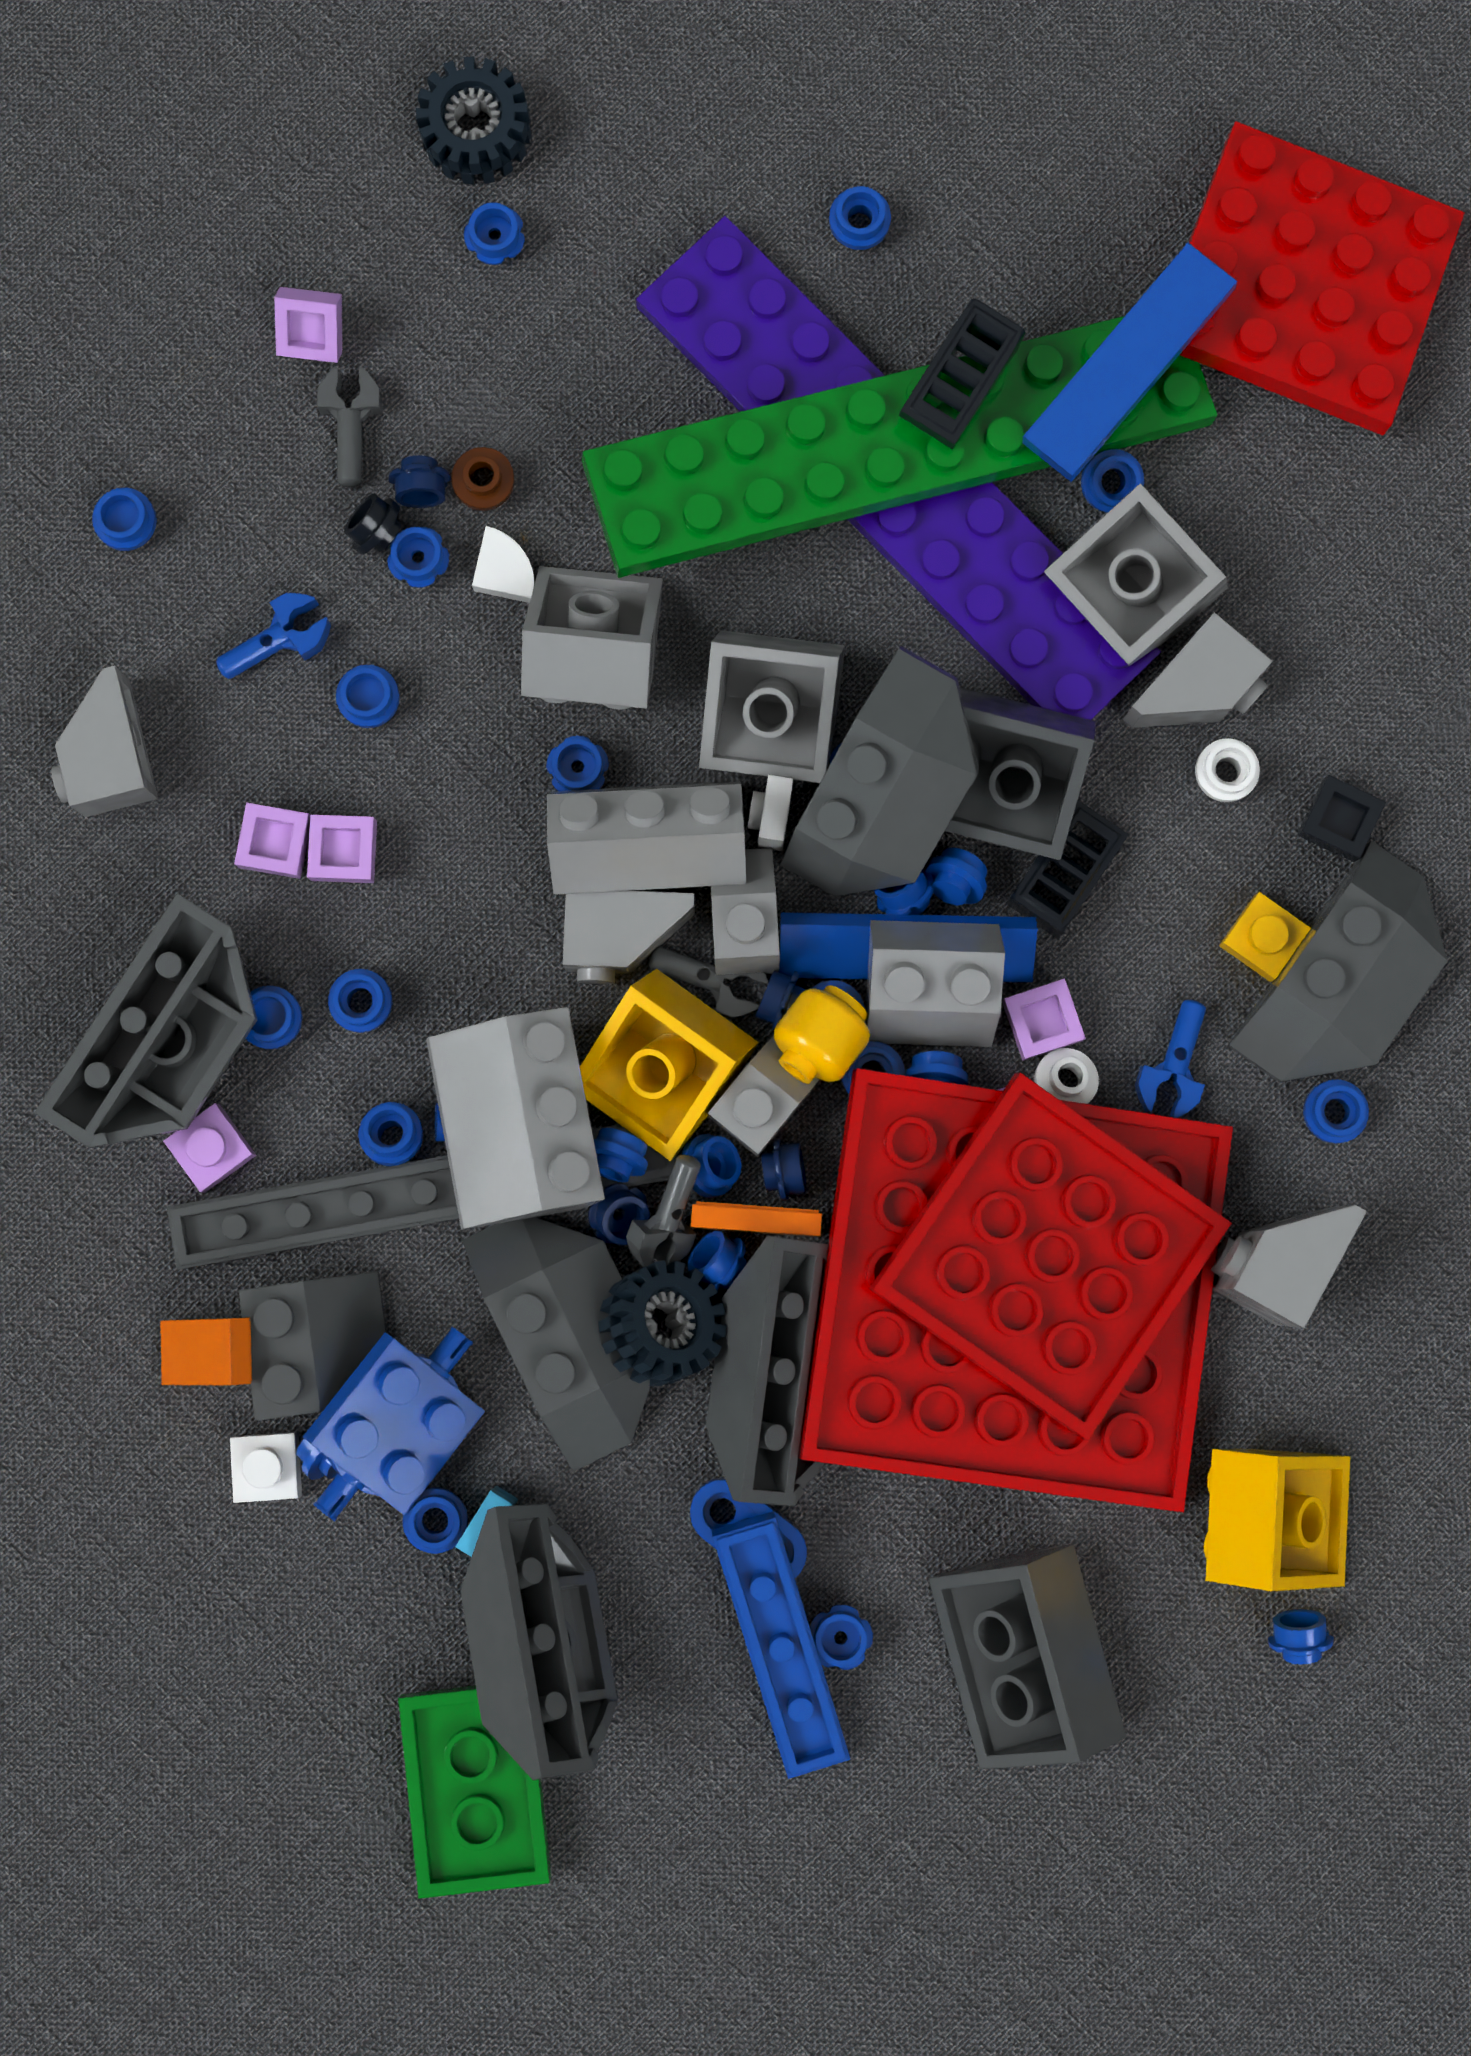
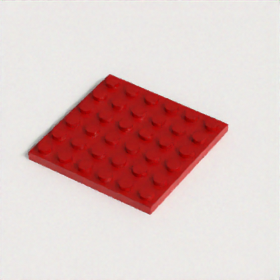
(913, 1405)

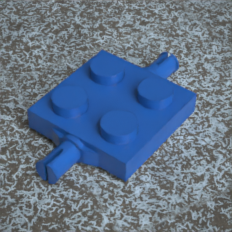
(393, 1424)

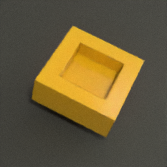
(1265, 936)

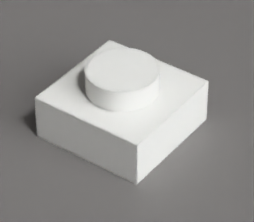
(770, 812)
(265, 1467)

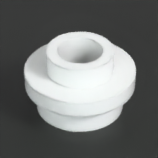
(1237, 754)
(1081, 1065)

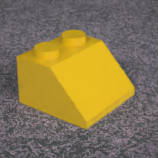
(663, 1062)
(1277, 1519)

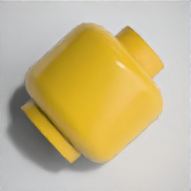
(821, 1034)

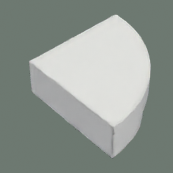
(503, 568)

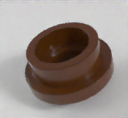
(487, 496)

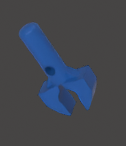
(278, 636)
(1175, 1064)

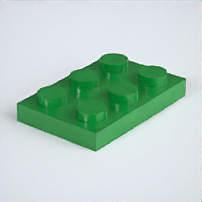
(469, 1801)

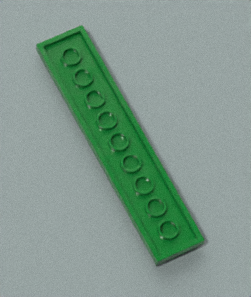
(848, 454)

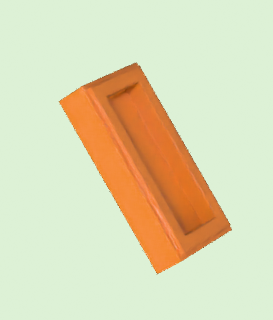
(756, 1219)
(206, 1351)

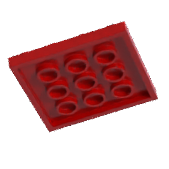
(1327, 276)
(1051, 1256)

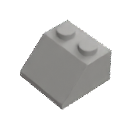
(1137, 576)
(591, 638)
(770, 705)
(934, 983)
(1285, 1264)

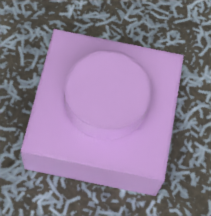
(308, 324)
(273, 840)
(342, 848)
(1043, 1019)
(210, 1148)

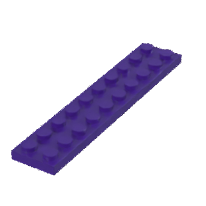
(959, 549)

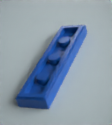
(1129, 362)
(839, 943)
(780, 1644)

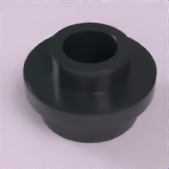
(373, 524)

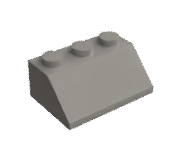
(646, 837)
(515, 1118)

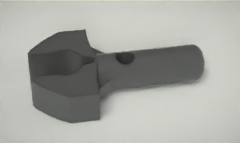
(349, 420)
(704, 976)
(665, 1229)

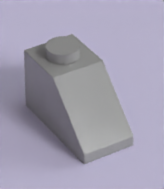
(1204, 680)
(104, 751)
(747, 919)
(619, 930)
(760, 1100)

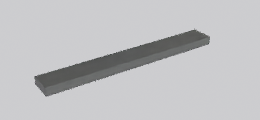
(332, 1210)

